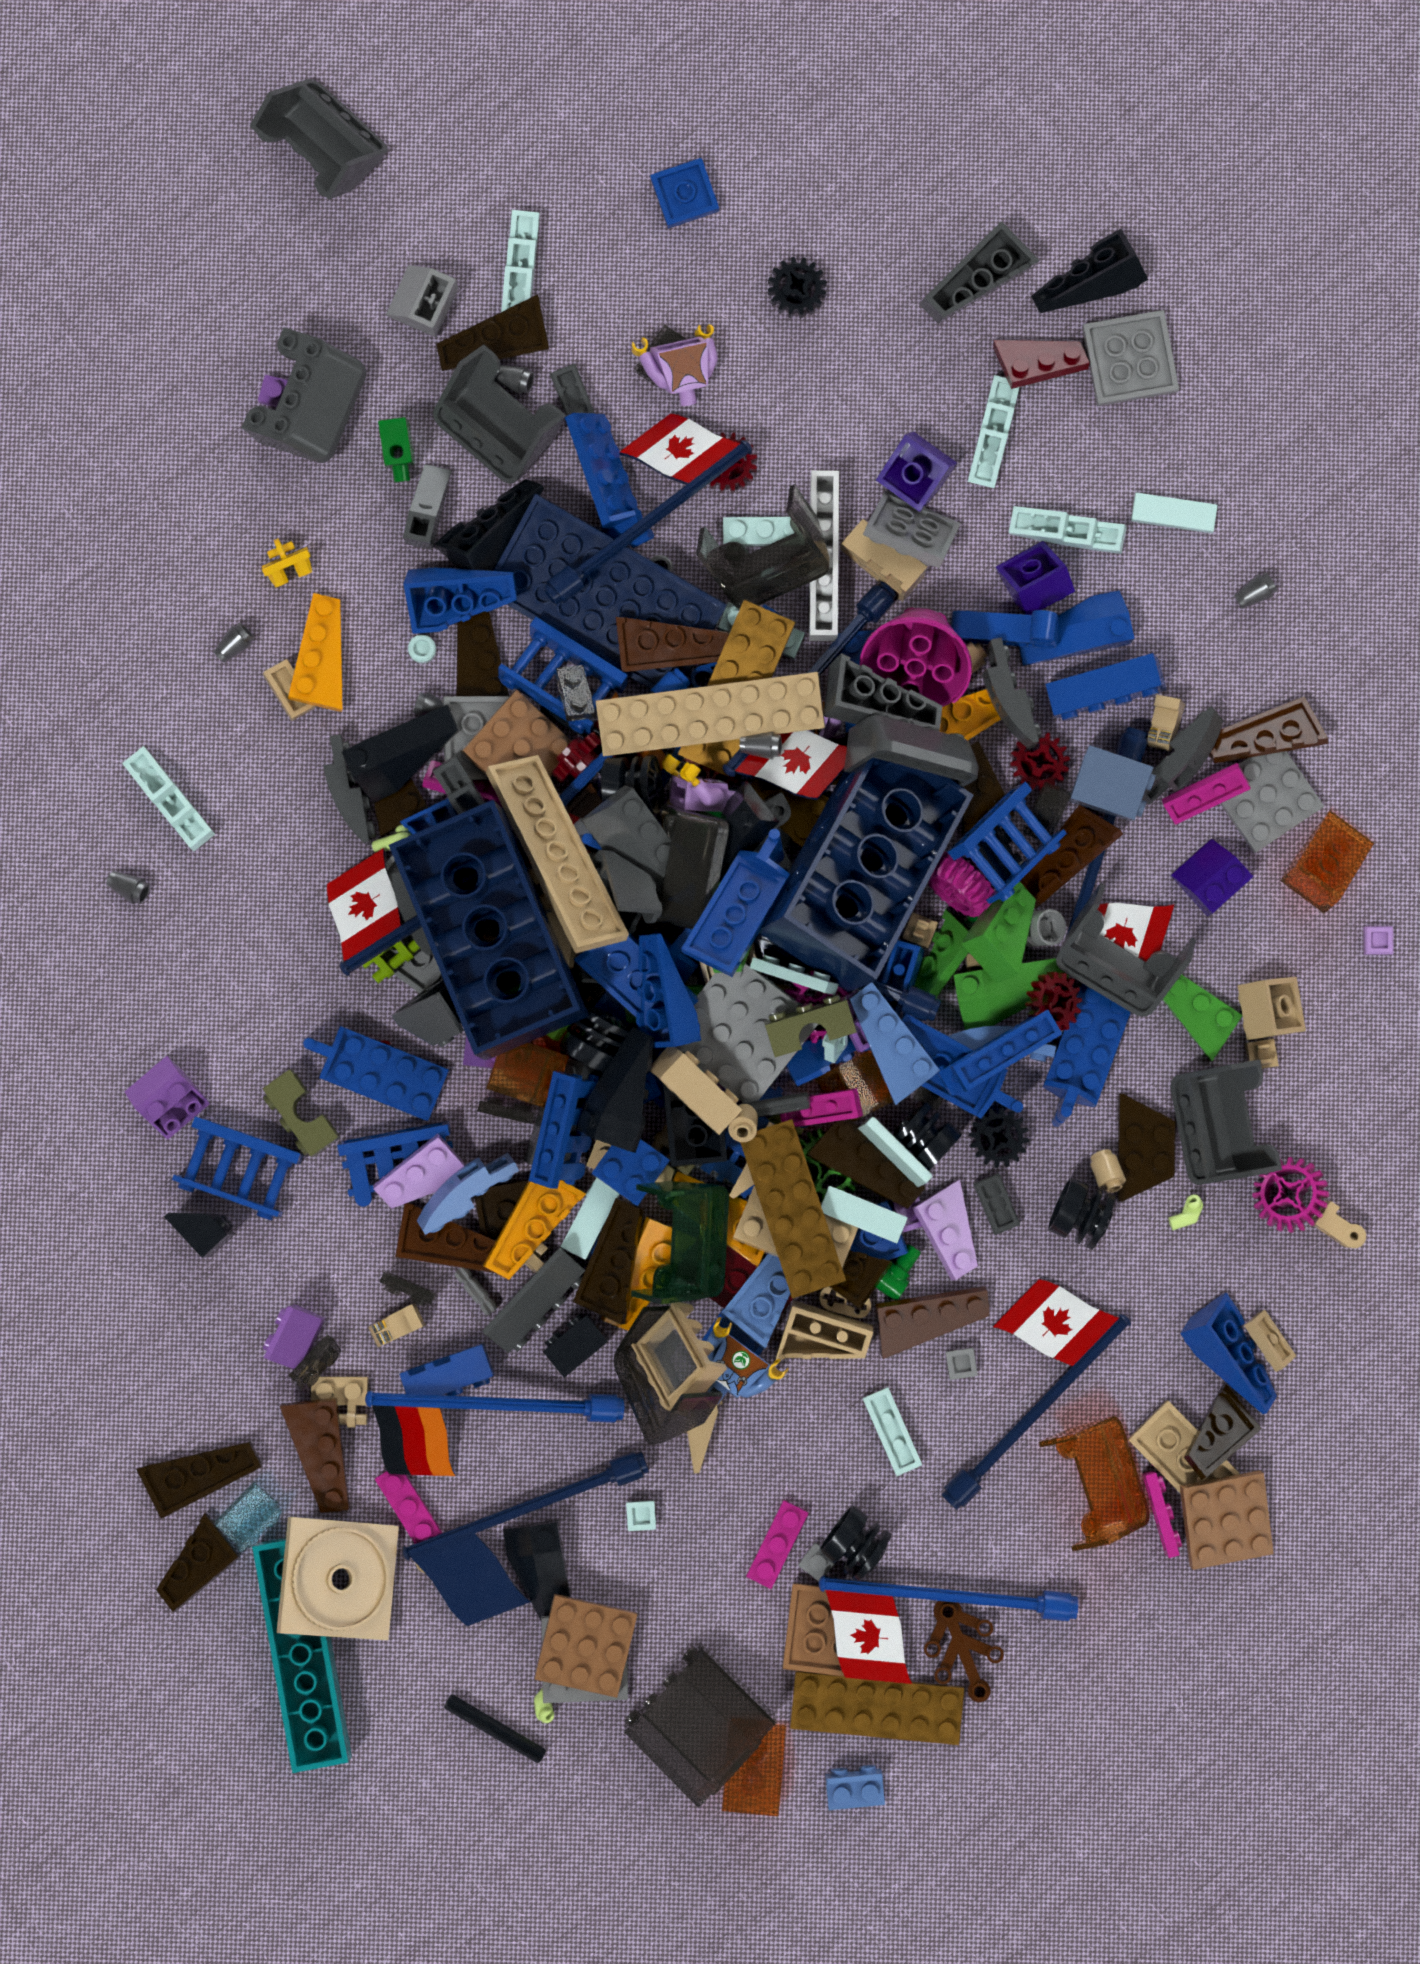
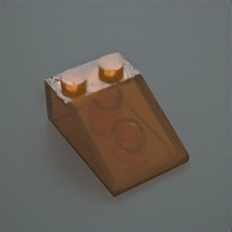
(1327, 862)
(758, 1782)

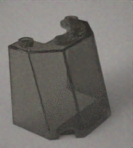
(700, 1725)

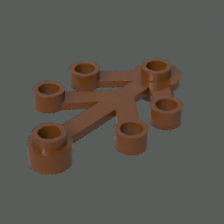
(960, 1645)

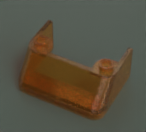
(1107, 1478)

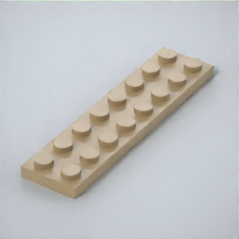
(710, 714)
(557, 854)

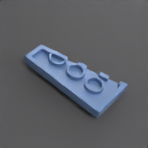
(895, 1049)
(760, 1301)

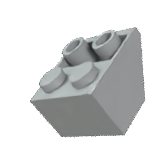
(423, 299)

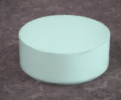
(422, 649)

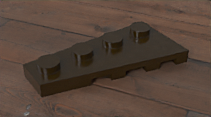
(507, 335)
(478, 658)
(611, 1267)

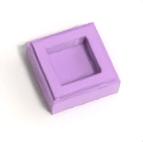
(1378, 940)

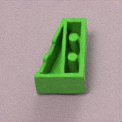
(1001, 934)

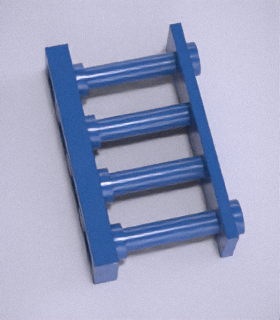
(564, 650)
(984, 832)
(999, 1053)
(232, 1141)

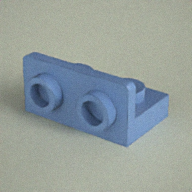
(855, 1788)

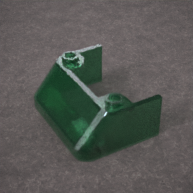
(696, 1242)

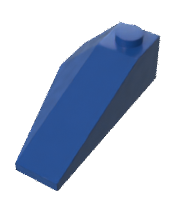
(1087, 627)
(665, 1003)
(811, 1061)
(1222, 1345)

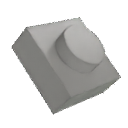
(961, 1363)
(815, 1563)

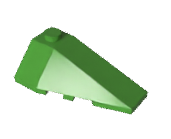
(988, 1002)

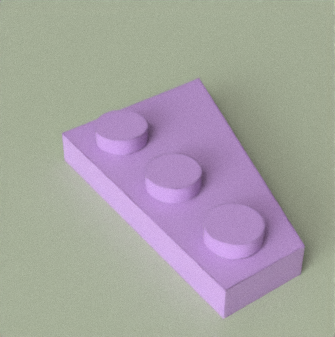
(419, 1173)
(948, 1229)

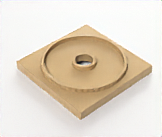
(307, 1594)

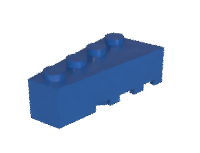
(1106, 686)

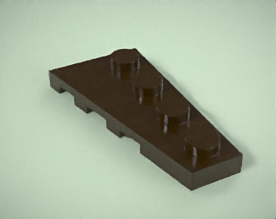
(856, 1157)
(190, 1478)

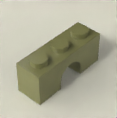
(785, 1028)
(284, 1096)

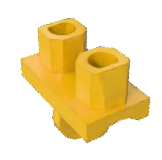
(275, 568)

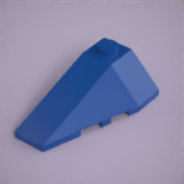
(453, 595)

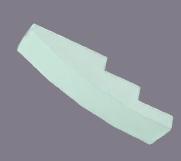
(520, 258)
(993, 433)
(1067, 530)
(168, 798)

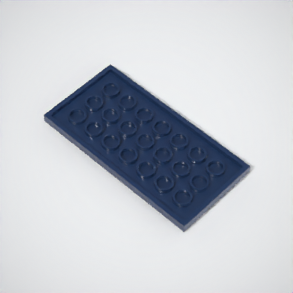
(621, 587)

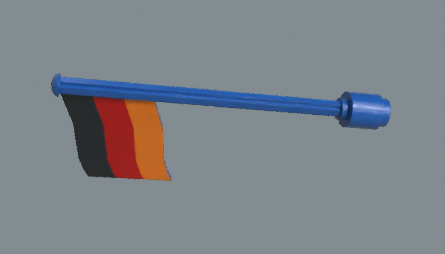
(416, 1435)

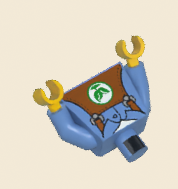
(745, 1371)

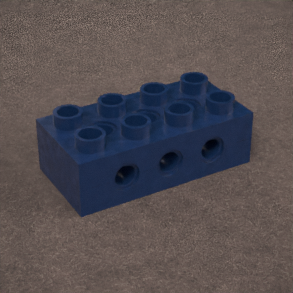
(870, 862)
(454, 920)

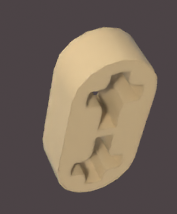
(843, 1308)

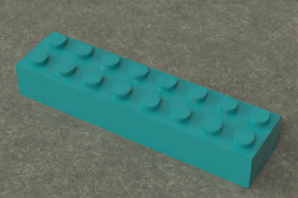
(303, 1676)

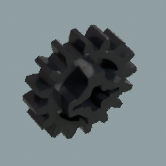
(805, 280)
(987, 1131)

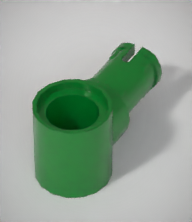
(897, 1276)

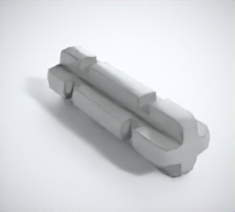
(476, 1290)

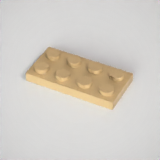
(755, 1231)
(1164, 1442)

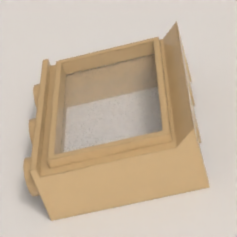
(675, 1357)

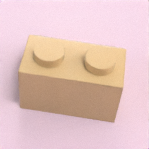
(1271, 1008)

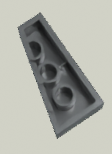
(986, 268)
(857, 693)

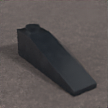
(1105, 272)
(690, 1137)

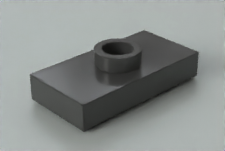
(571, 390)
(996, 1204)

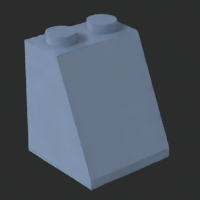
(1112, 784)

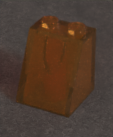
(526, 1073)
(860, 1074)

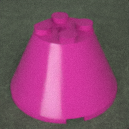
(920, 655)

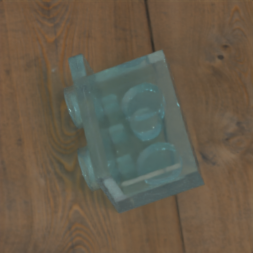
(249, 1516)

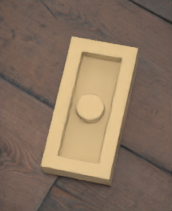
(280, 679)
(1270, 1340)

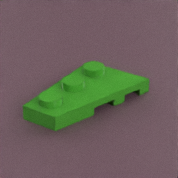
(944, 956)
(1202, 1015)

